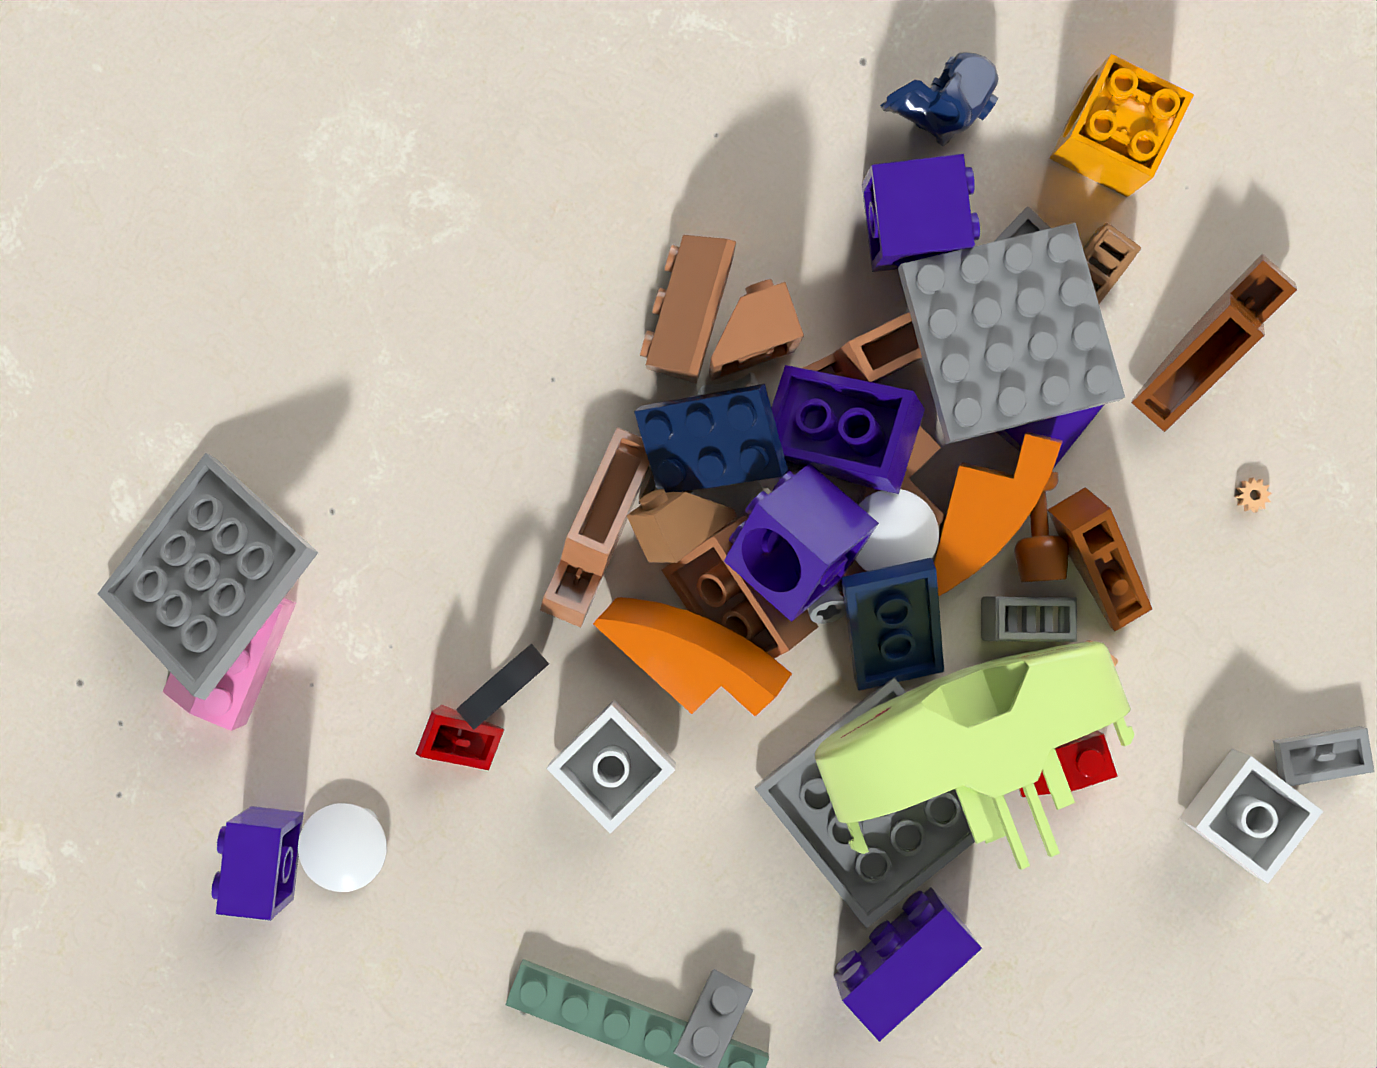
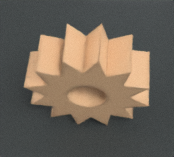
(1261, 491)

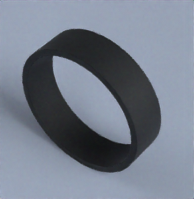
(502, 686)

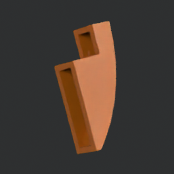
(990, 509)
(692, 654)

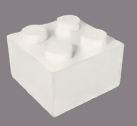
(612, 766)
(1251, 815)

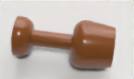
(1042, 555)

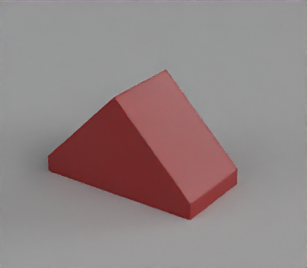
(454, 741)

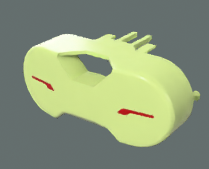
(976, 734)

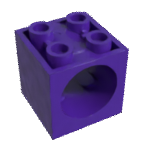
(918, 210)
(799, 540)

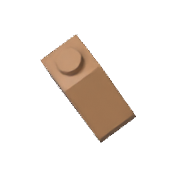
(676, 523)

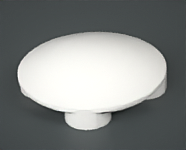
(904, 531)
(342, 847)

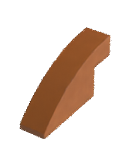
(1214, 343)

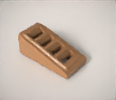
(1120, 245)

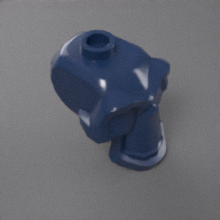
(952, 101)

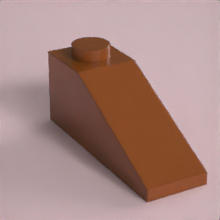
(1101, 557)

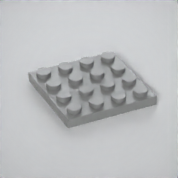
(1010, 332)
(206, 575)
(901, 845)

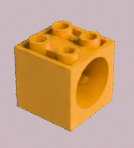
(1121, 126)

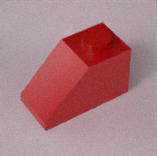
(1083, 763)

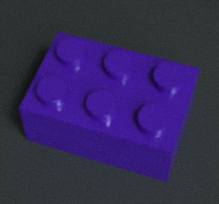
(904, 962)

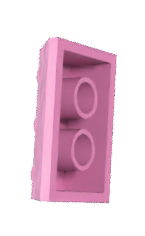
(238, 690)

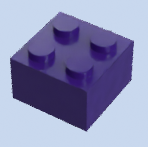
(257, 863)

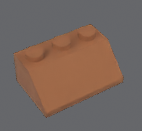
(688, 306)
(758, 330)
(722, 595)

